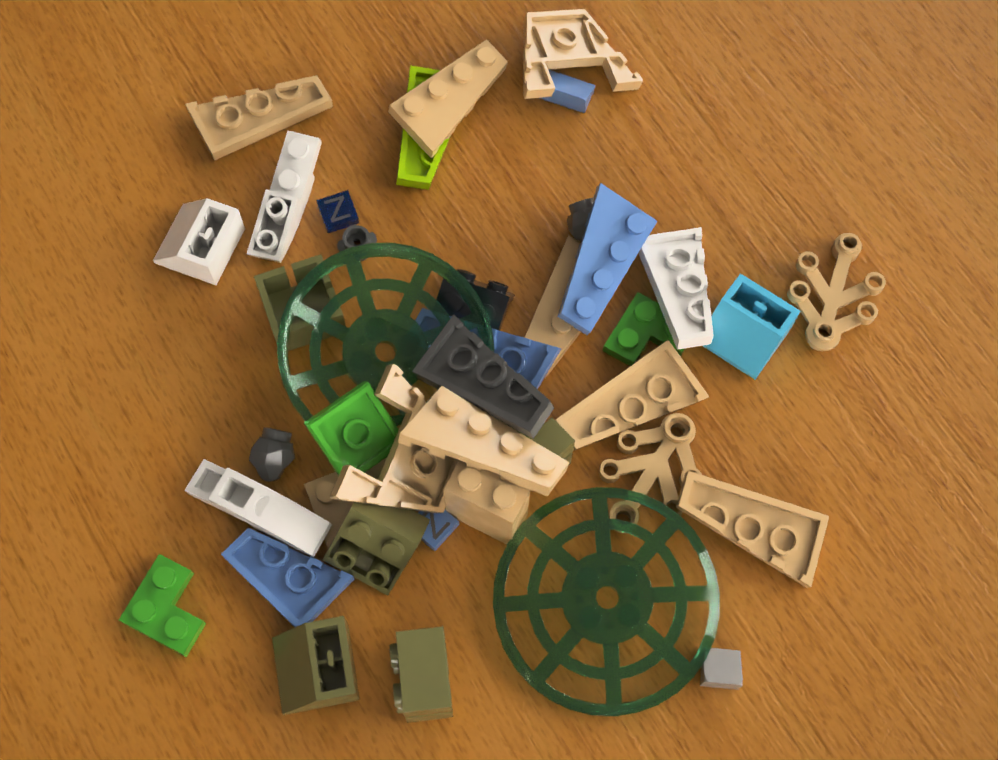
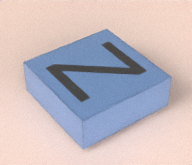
(439, 528)

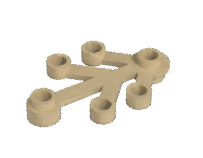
(833, 295)
(654, 464)

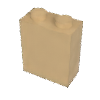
(486, 502)

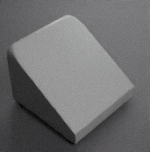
(722, 669)

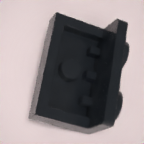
(492, 295)

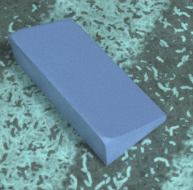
(570, 92)

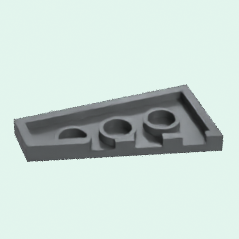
(483, 378)

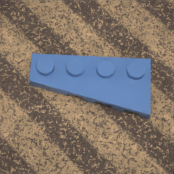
(521, 354)

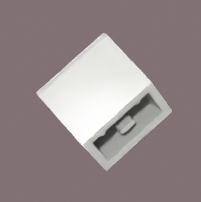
(201, 240)

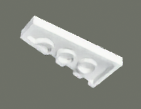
(680, 284)

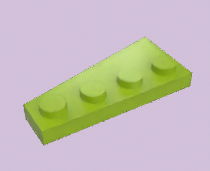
(414, 164)

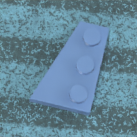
(287, 579)

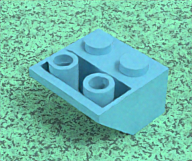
(750, 326)

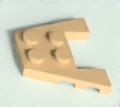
(568, 41)
(410, 474)

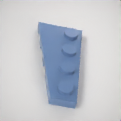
(607, 250)

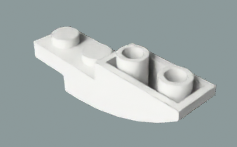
(286, 199)
(259, 507)

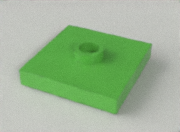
(354, 430)

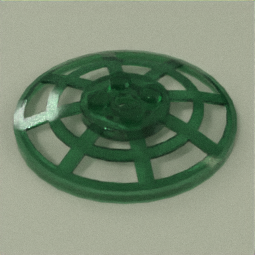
(374, 325)
(603, 625)

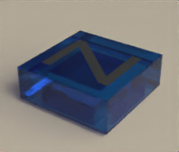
(337, 211)

